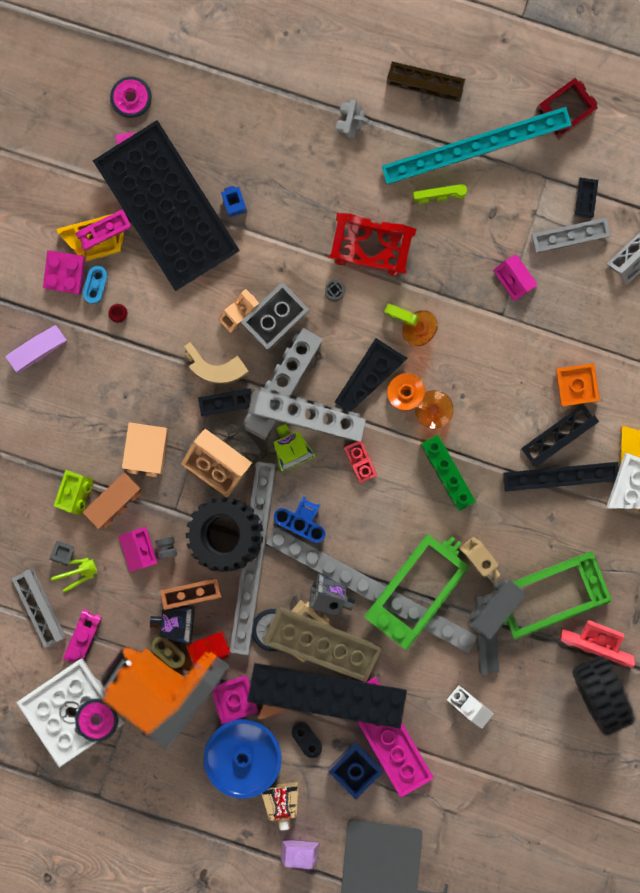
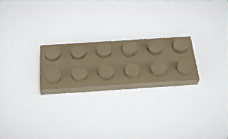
(322, 644)

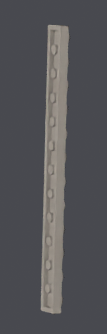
(369, 588)

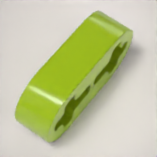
(401, 315)

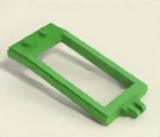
(593, 582)
(392, 625)

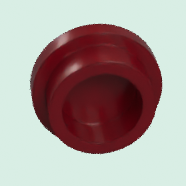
(118, 313)

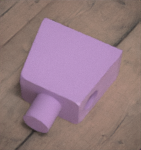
(299, 854)

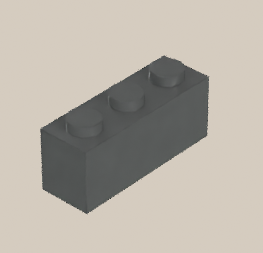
(496, 608)

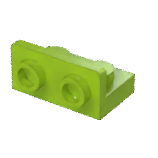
(73, 492)

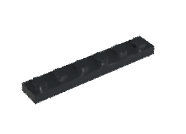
(560, 476)

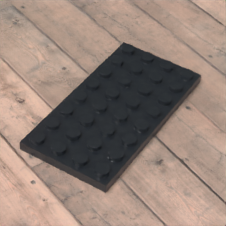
(166, 205)

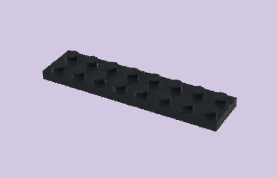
(327, 695)

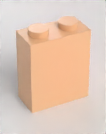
(145, 449)

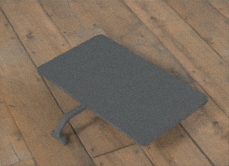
(381, 858)

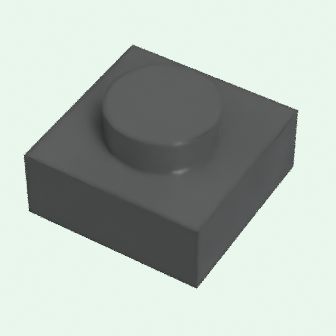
(62, 553)

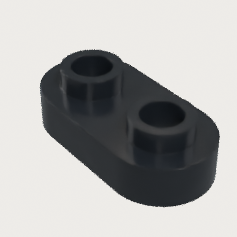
(306, 740)

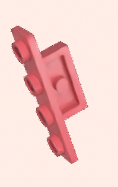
(599, 641)

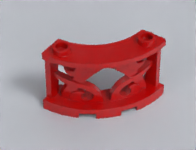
(354, 224)

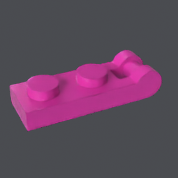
(103, 230)
(82, 637)

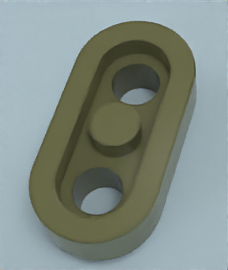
(167, 653)

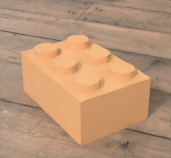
(216, 463)

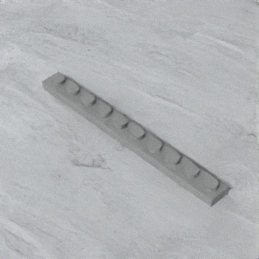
(251, 574)

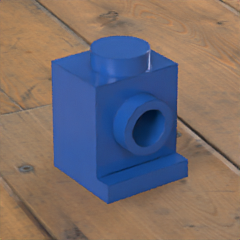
(233, 193)

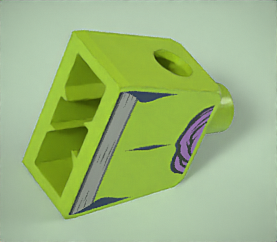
(291, 448)

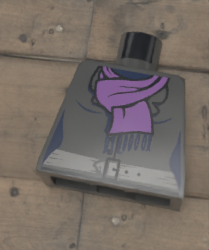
(329, 596)

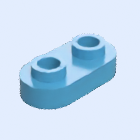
(93, 284)

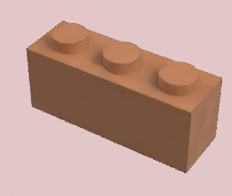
(113, 501)
(191, 593)

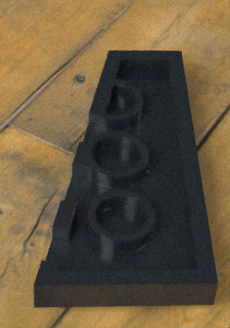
(372, 371)

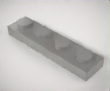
(570, 235)

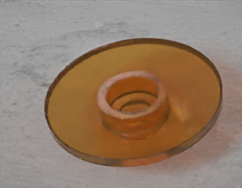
(414, 336)
(444, 409)

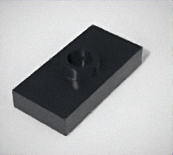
(586, 198)

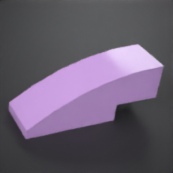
(36, 349)

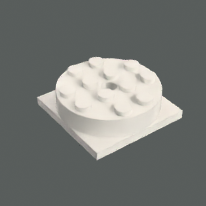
(49, 714)

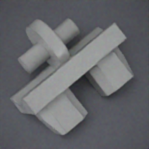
(354, 119)

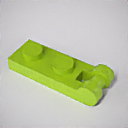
(440, 194)

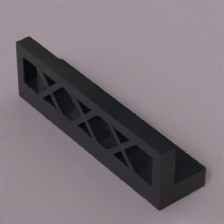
(566, 439)

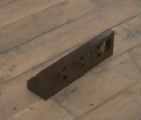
(425, 86)

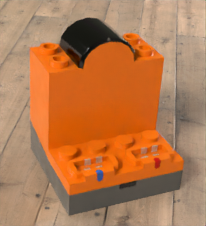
(156, 694)

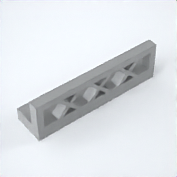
(631, 267)
(42, 605)

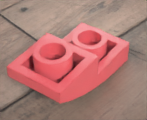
(360, 461)

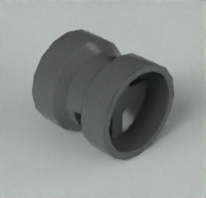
(334, 291)
(166, 547)

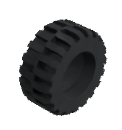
(200, 534)
(604, 695)

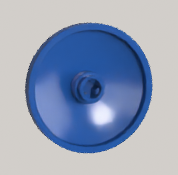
(242, 758)

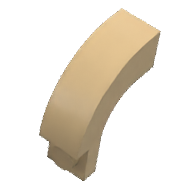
(221, 374)

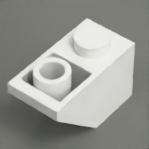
(470, 706)

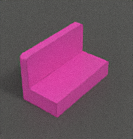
(515, 277)
(137, 549)

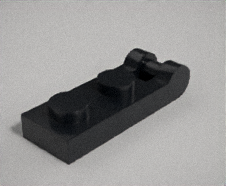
(224, 402)

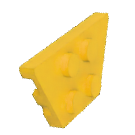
(104, 249)

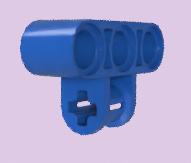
(302, 514)

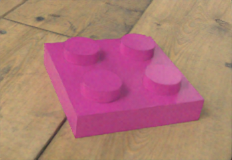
(64, 272)
(232, 698)

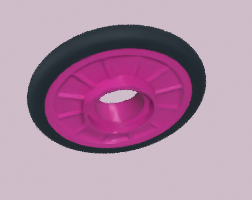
(125, 86)
(96, 732)

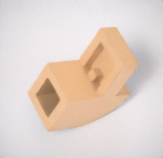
(236, 312)

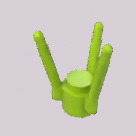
(86, 569)

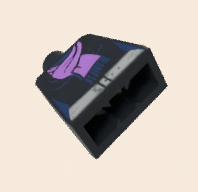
(175, 623)

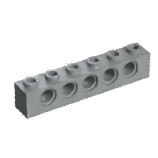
(304, 339)
(260, 407)

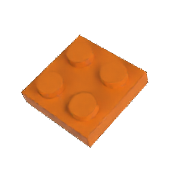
(577, 384)

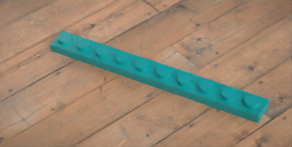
(476, 145)

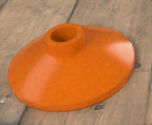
(401, 384)

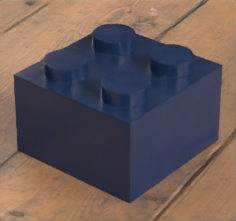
(355, 770)

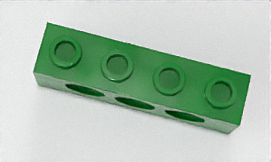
(447, 473)

